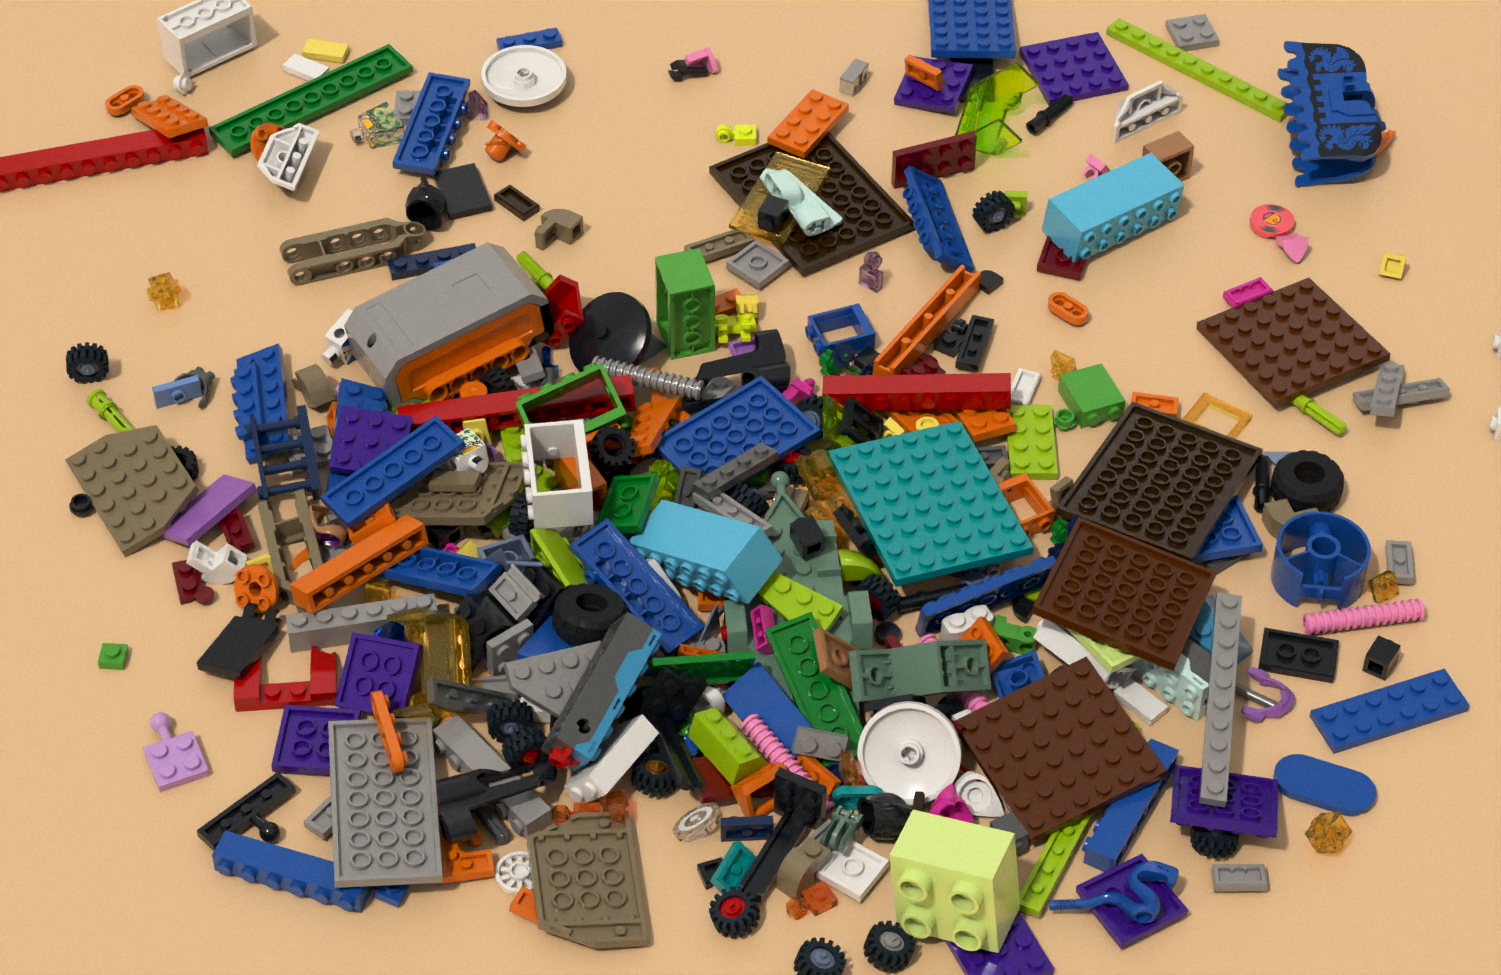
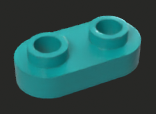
(849, 795)

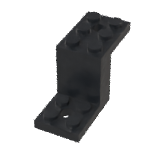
(489, 617)

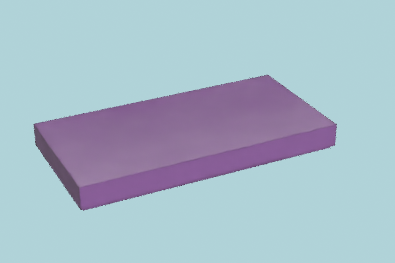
(209, 509)

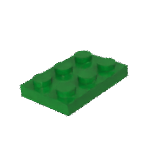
(629, 501)

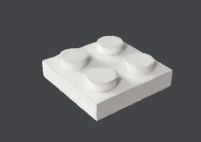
(853, 870)

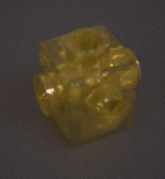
(163, 291)
(1328, 832)

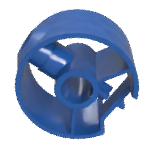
(1329, 567)

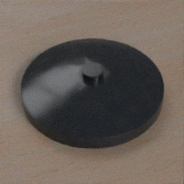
(612, 328)

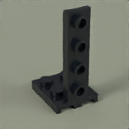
(666, 708)
(801, 806)

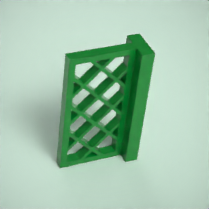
(715, 668)

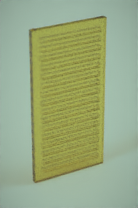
(747, 216)

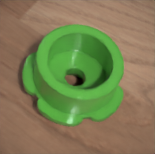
(1064, 419)

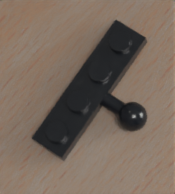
(249, 811)

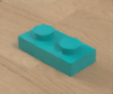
(733, 867)

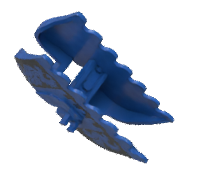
(1331, 113)

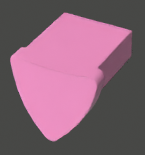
(701, 59)
(1293, 245)

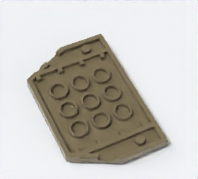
(134, 484)
(494, 494)
(588, 881)

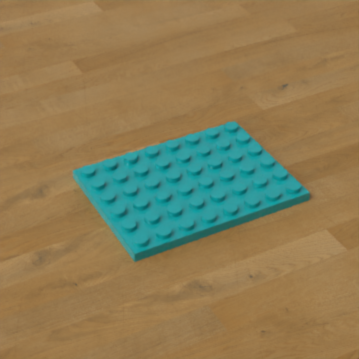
(929, 503)

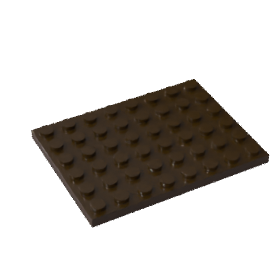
(865, 207)
(1161, 481)

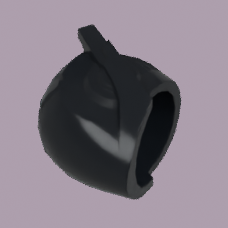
(426, 205)
(884, 815)

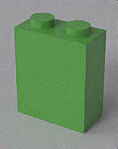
(1091, 395)

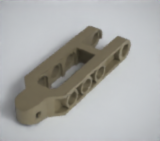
(319, 250)
(288, 532)

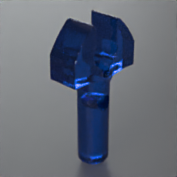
(546, 360)

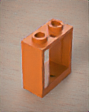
(1021, 487)

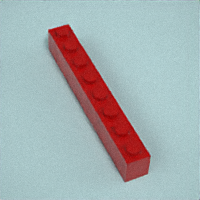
(923, 391)

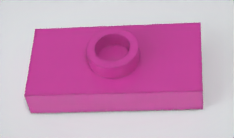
(1247, 292)

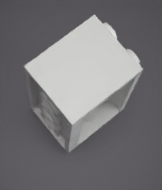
(206, 33)
(558, 507)

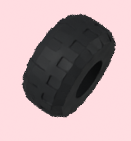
(1308, 481)
(585, 613)

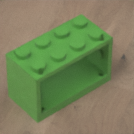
(685, 303)
(569, 383)

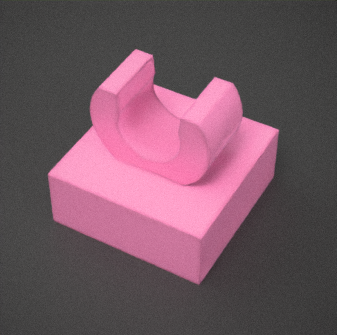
(1095, 166)

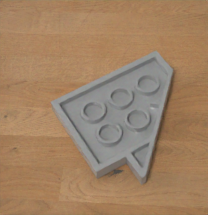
(550, 677)

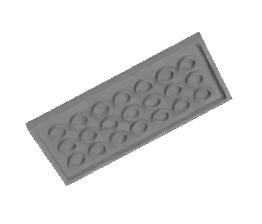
(383, 820)

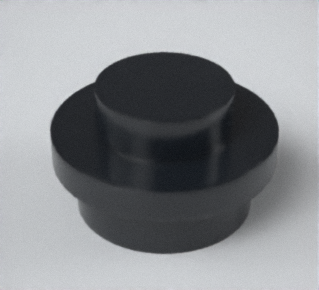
(80, 505)

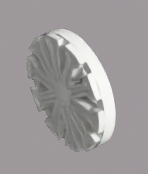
(517, 872)

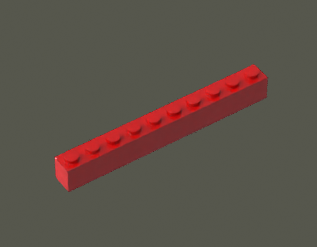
(98, 157)
(501, 411)

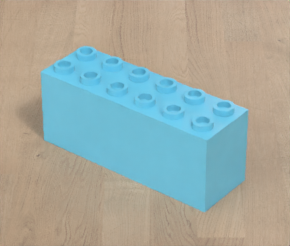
(1112, 207)
(707, 550)

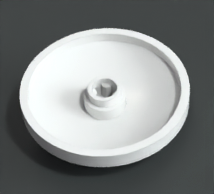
(523, 75)
(909, 750)

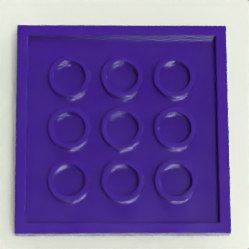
(1074, 67)
(1248, 809)

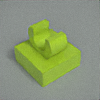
(1019, 199)

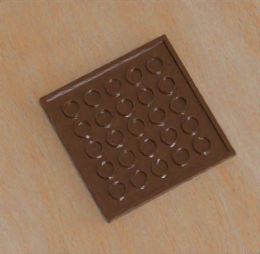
(1293, 342)
(1124, 593)
(1059, 749)

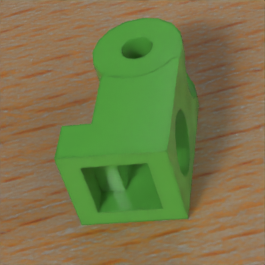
(1014, 637)

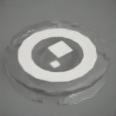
(697, 822)

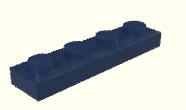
(423, 262)

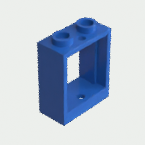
(837, 319)

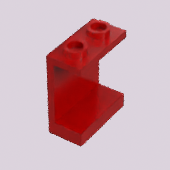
(565, 309)

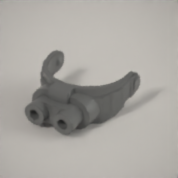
(205, 382)

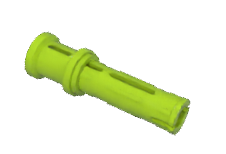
(108, 410)

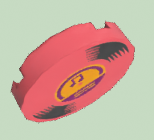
(1271, 221)

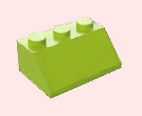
(557, 558)
(725, 745)

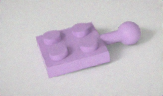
(176, 758)

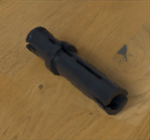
(920, 598)

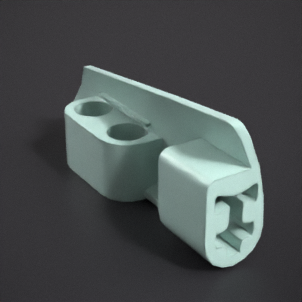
(805, 206)

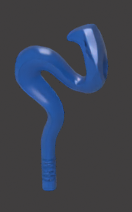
(1139, 912)

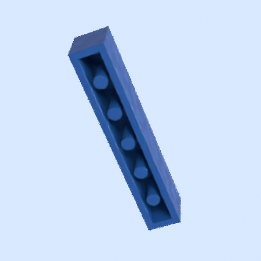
(1125, 816)
(285, 870)

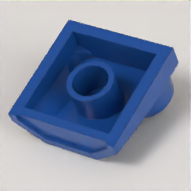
(1017, 673)

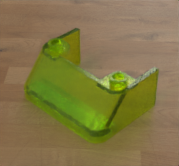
(988, 105)

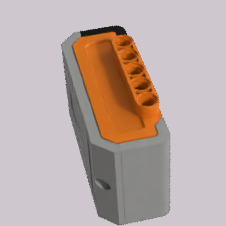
(449, 326)

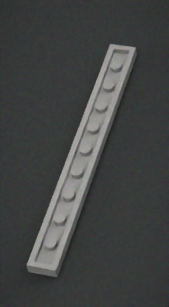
(1220, 700)

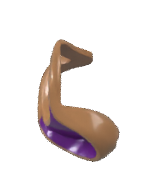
(328, 535)

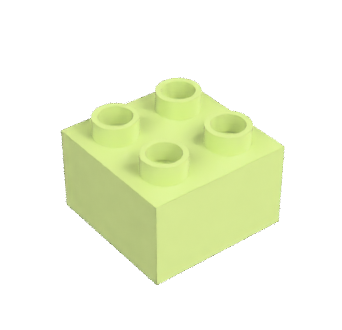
(955, 881)

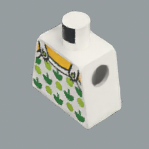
(471, 458)

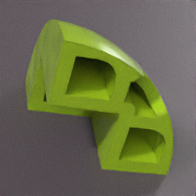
(856, 565)

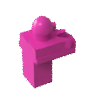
(799, 390)

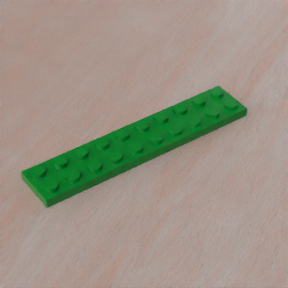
(313, 97)

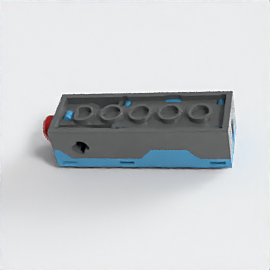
(601, 693)

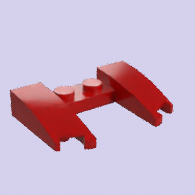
(319, 691)

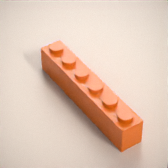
(359, 564)

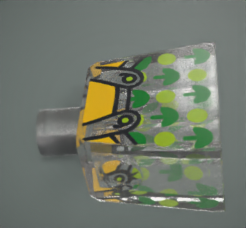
(378, 127)

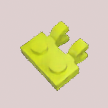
(740, 324)

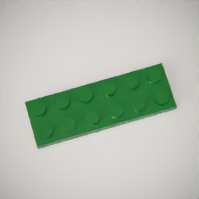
(815, 694)

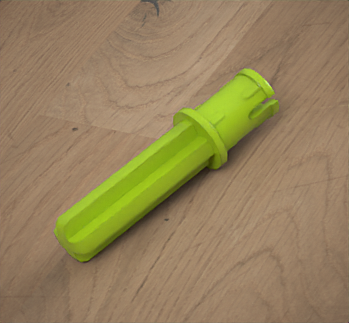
(542, 278)
(1309, 407)

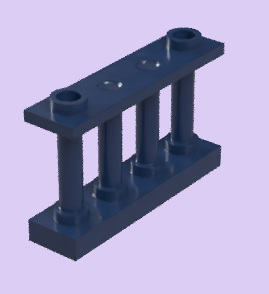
(302, 442)

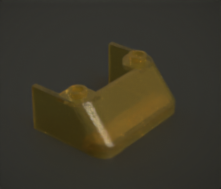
(443, 656)

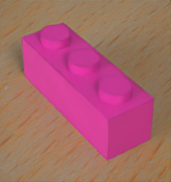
(762, 619)

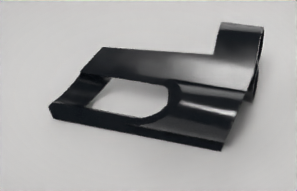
(765, 361)
(466, 792)

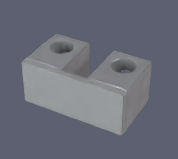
(853, 76)

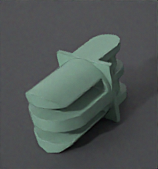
(842, 829)

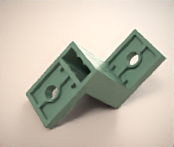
(920, 669)

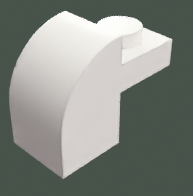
(217, 566)

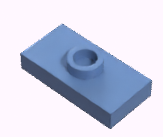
(177, 391)

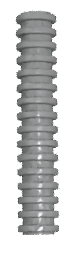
(654, 379)

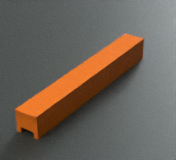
(927, 323)

